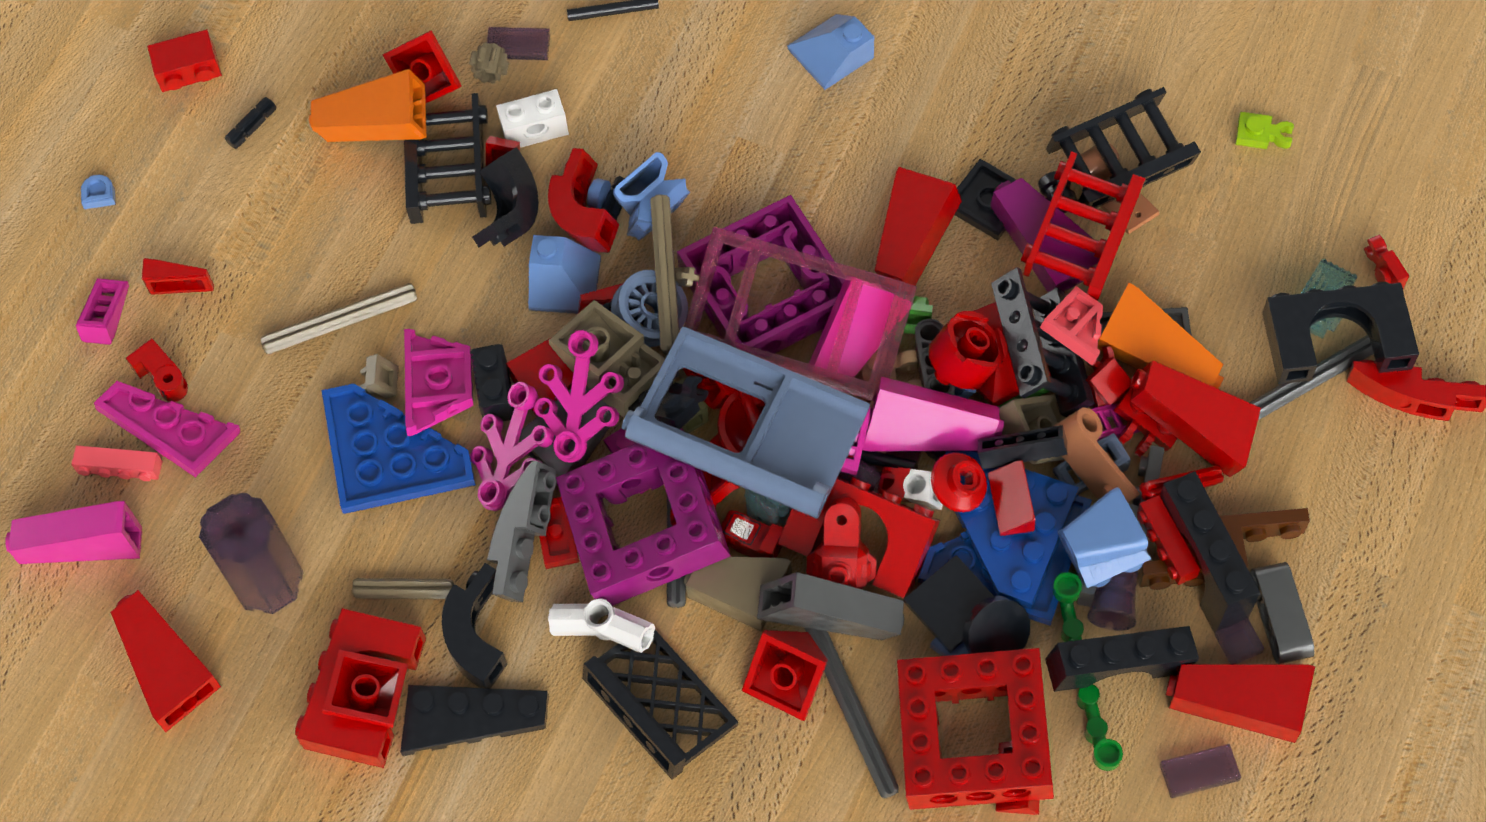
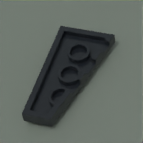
(465, 714)

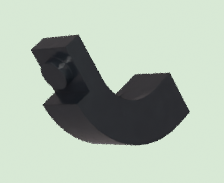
(514, 196)
(472, 656)

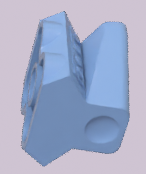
(642, 185)
(1105, 540)

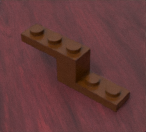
(1248, 526)

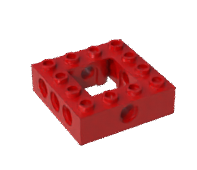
(982, 778)

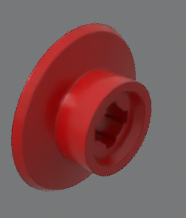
(947, 484)

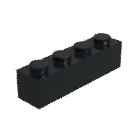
(1023, 446)

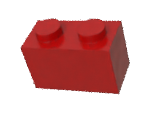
(184, 60)

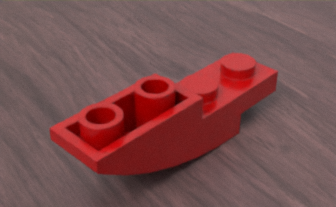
(1411, 394)

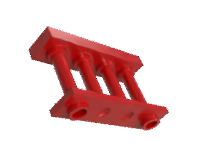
(1103, 249)

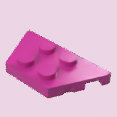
(435, 380)

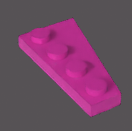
(168, 428)

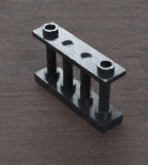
(1152, 169)
(418, 173)
(1025, 349)

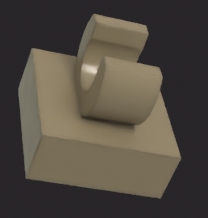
(380, 376)

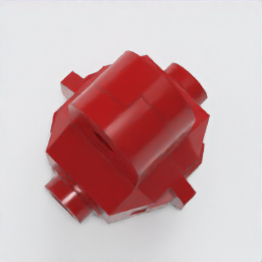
(842, 553)

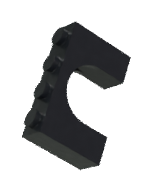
(1375, 308)
(1228, 583)

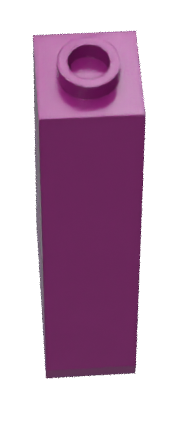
(1022, 213)

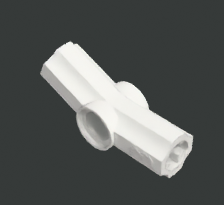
(618, 627)

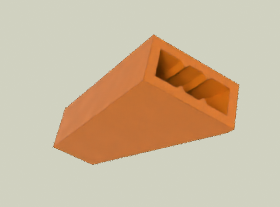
(373, 111)
(1144, 333)

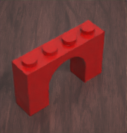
(908, 532)
(344, 736)

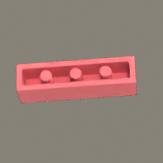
(116, 462)

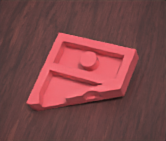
(1077, 324)

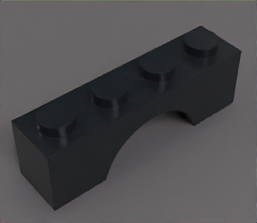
(1090, 660)

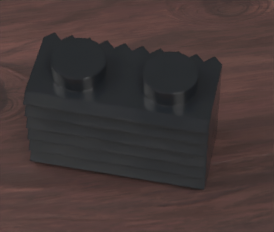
(492, 381)

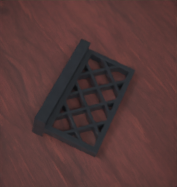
(639, 721)

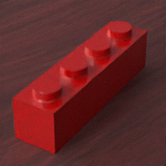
(1168, 540)

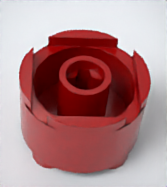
(967, 351)

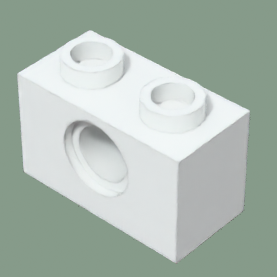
(533, 118)

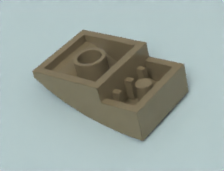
(619, 351)

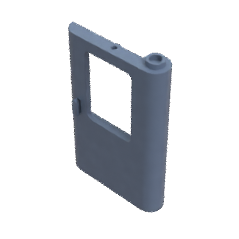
(795, 442)

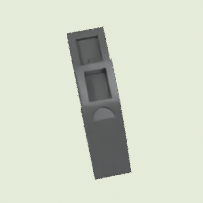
(522, 518)

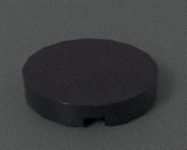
(996, 626)

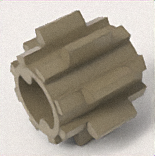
(489, 62)

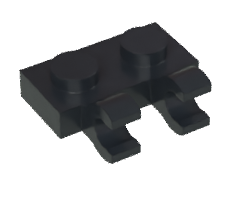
(679, 402)

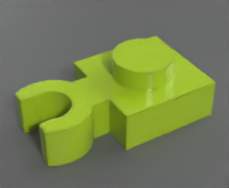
(1257, 131)

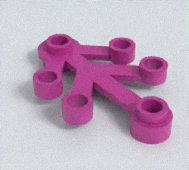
(577, 402)
(498, 485)

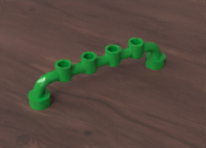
(1107, 752)

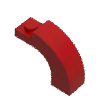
(567, 203)

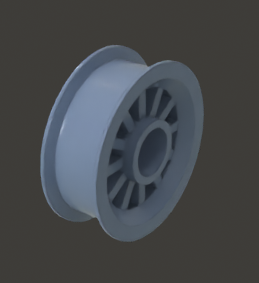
(634, 295)

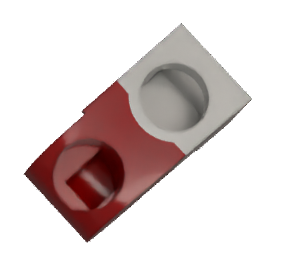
(910, 484)

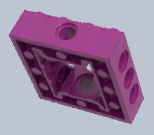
(790, 319)
(654, 560)

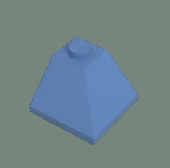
(834, 49)
(560, 274)

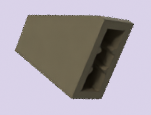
(735, 585)

